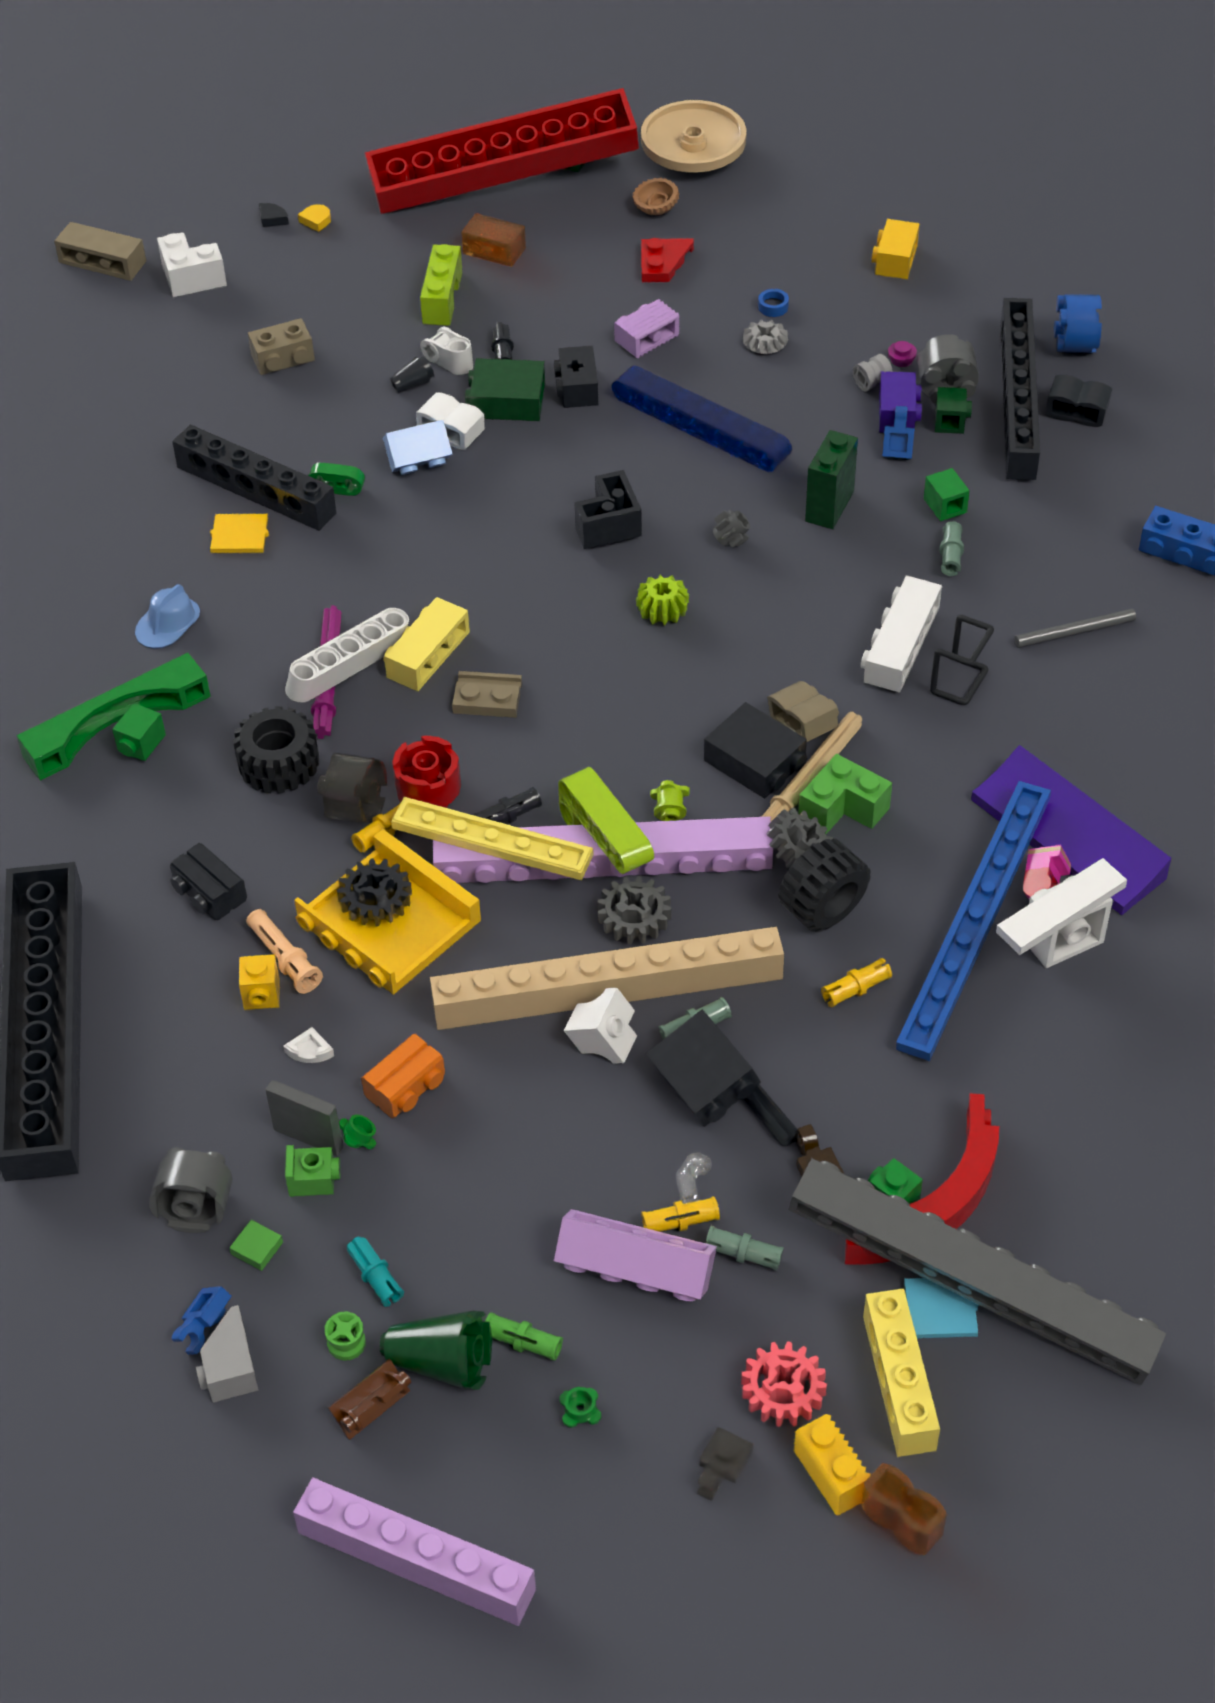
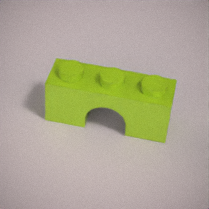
(441, 280)

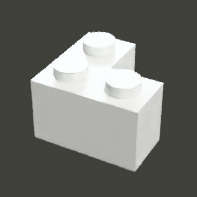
(190, 268)

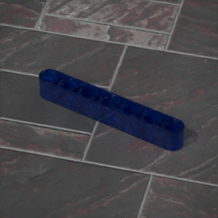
(702, 418)

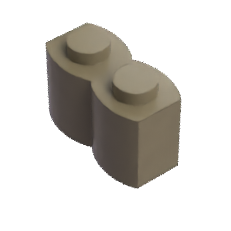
(803, 710)

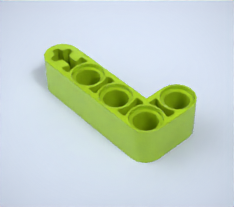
(590, 803)

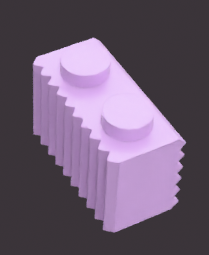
(646, 328)

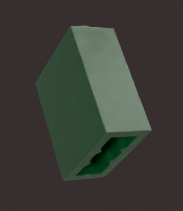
(507, 388)
(831, 479)

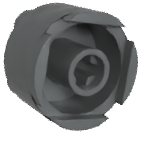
(947, 363)
(191, 1189)

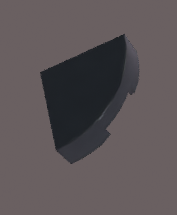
(272, 215)

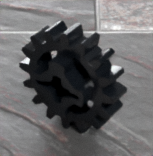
(374, 892)

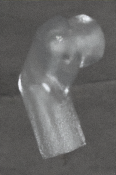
(694, 1165)

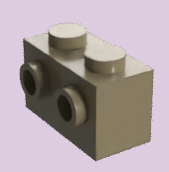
(281, 346)

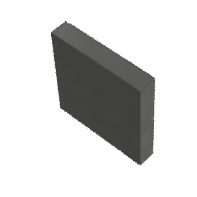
(304, 1117)

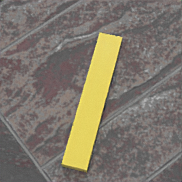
(492, 838)

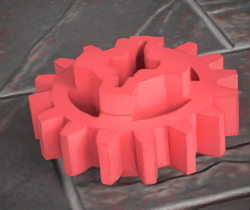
(783, 1384)

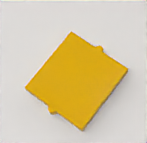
(239, 533)

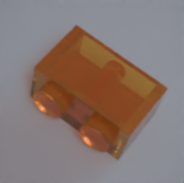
(493, 239)

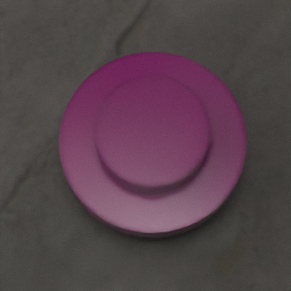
(902, 353)

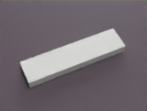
(1061, 906)

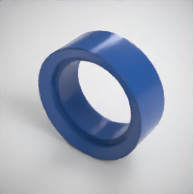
(773, 310)

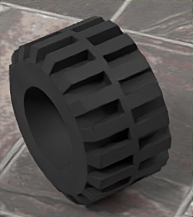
(282, 767)
(824, 885)

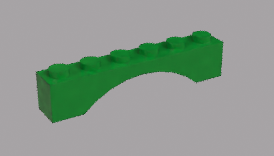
(57, 741)

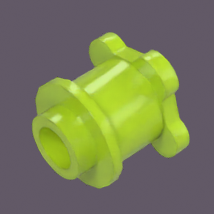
(669, 801)

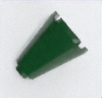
(442, 1348)

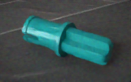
(374, 1271)

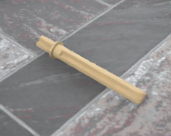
(833, 744)

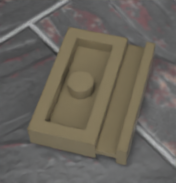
(487, 694)

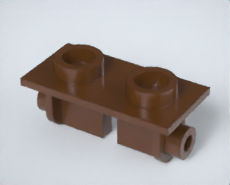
(370, 1398)

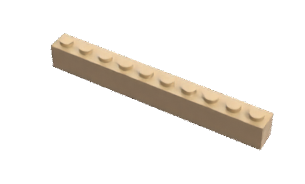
(635, 971)

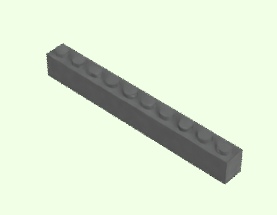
(978, 1271)

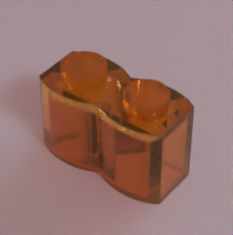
(910, 1512)

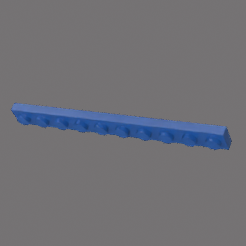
(973, 922)

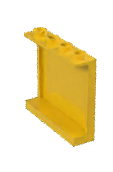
(400, 949)

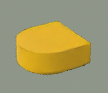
(315, 217)

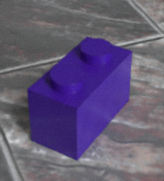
(899, 390)

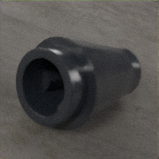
(413, 374)

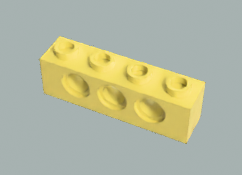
(901, 1373)

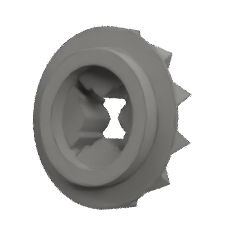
(765, 344)

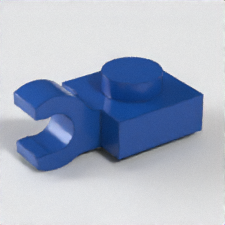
(899, 439)
(203, 1312)

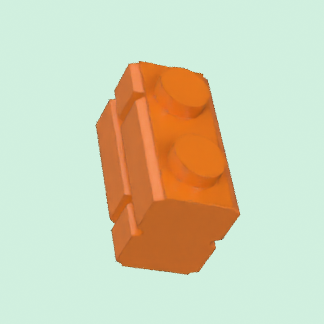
(404, 1076)

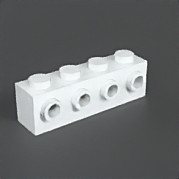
(901, 633)

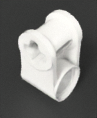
(449, 351)

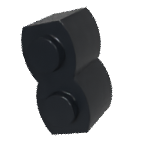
(1078, 400)

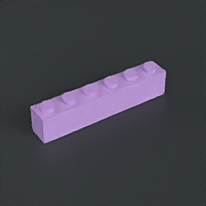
(415, 1551)

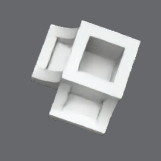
(603, 1026)

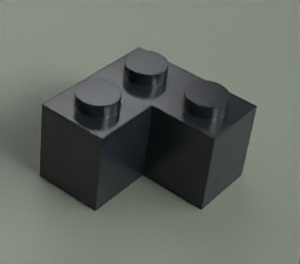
(611, 515)

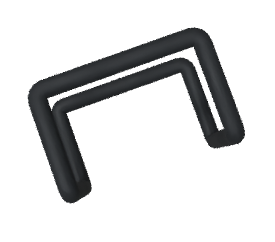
(954, 656)

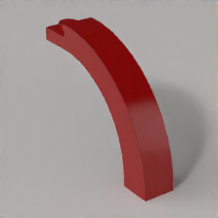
(963, 1189)

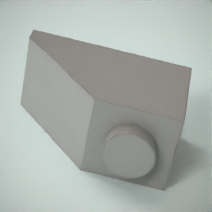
(227, 1360)

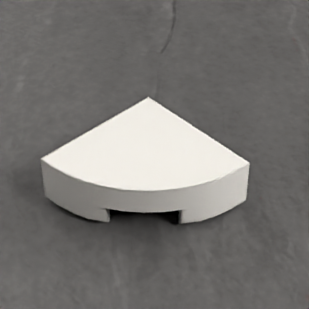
(309, 1047)

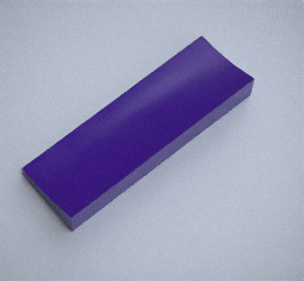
(1079, 826)

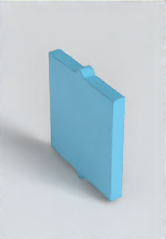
(939, 1311)

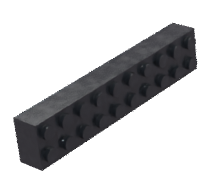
(41, 1022)

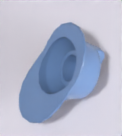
(167, 619)

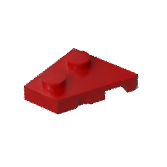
(663, 257)

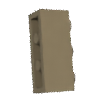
(100, 251)

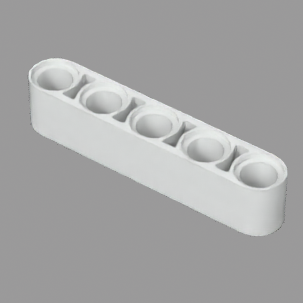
(345, 655)

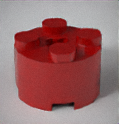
(427, 771)

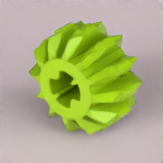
(662, 599)

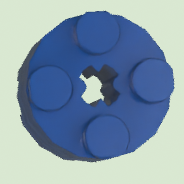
(1078, 323)

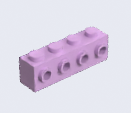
(635, 1254)

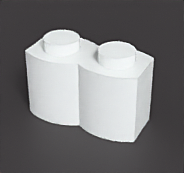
(461, 420)

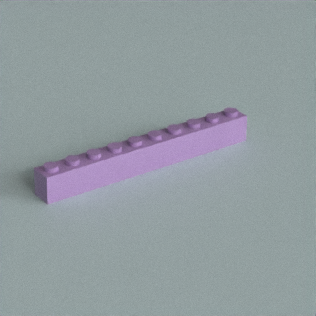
(677, 848)

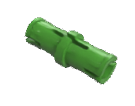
(546, 1345)

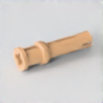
(291, 959)

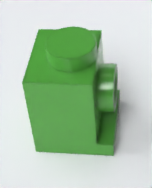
(311, 1171)

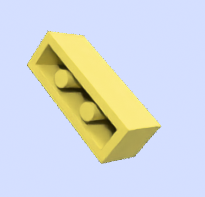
(426, 644)

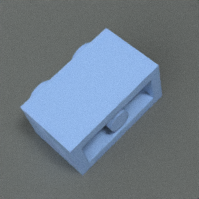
(417, 447)

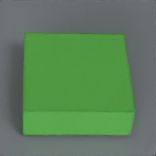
(256, 1245)

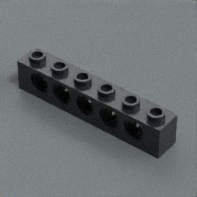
(255, 477)

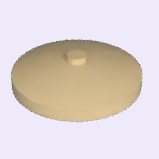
(693, 136)

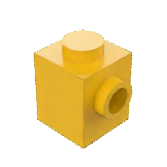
(259, 982)

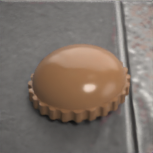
(656, 196)

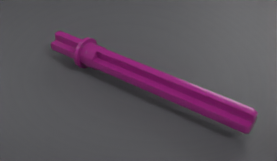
(323, 707)

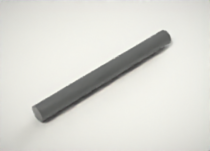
(1075, 627)

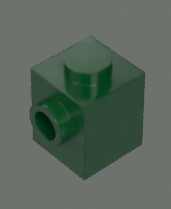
(951, 410)

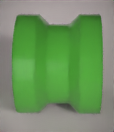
(346, 1326)

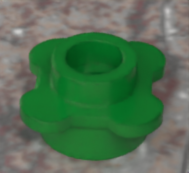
(358, 1131)
(580, 1396)

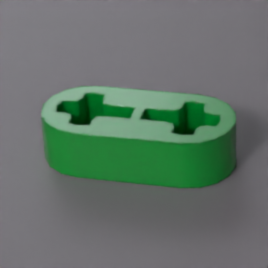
(339, 477)

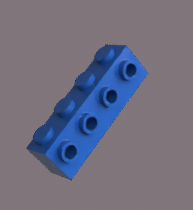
(1179, 539)

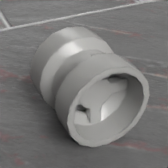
(868, 373)

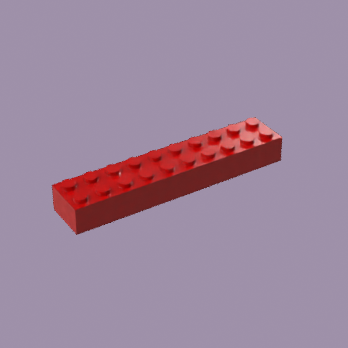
(502, 150)

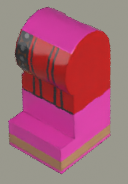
(1045, 868)

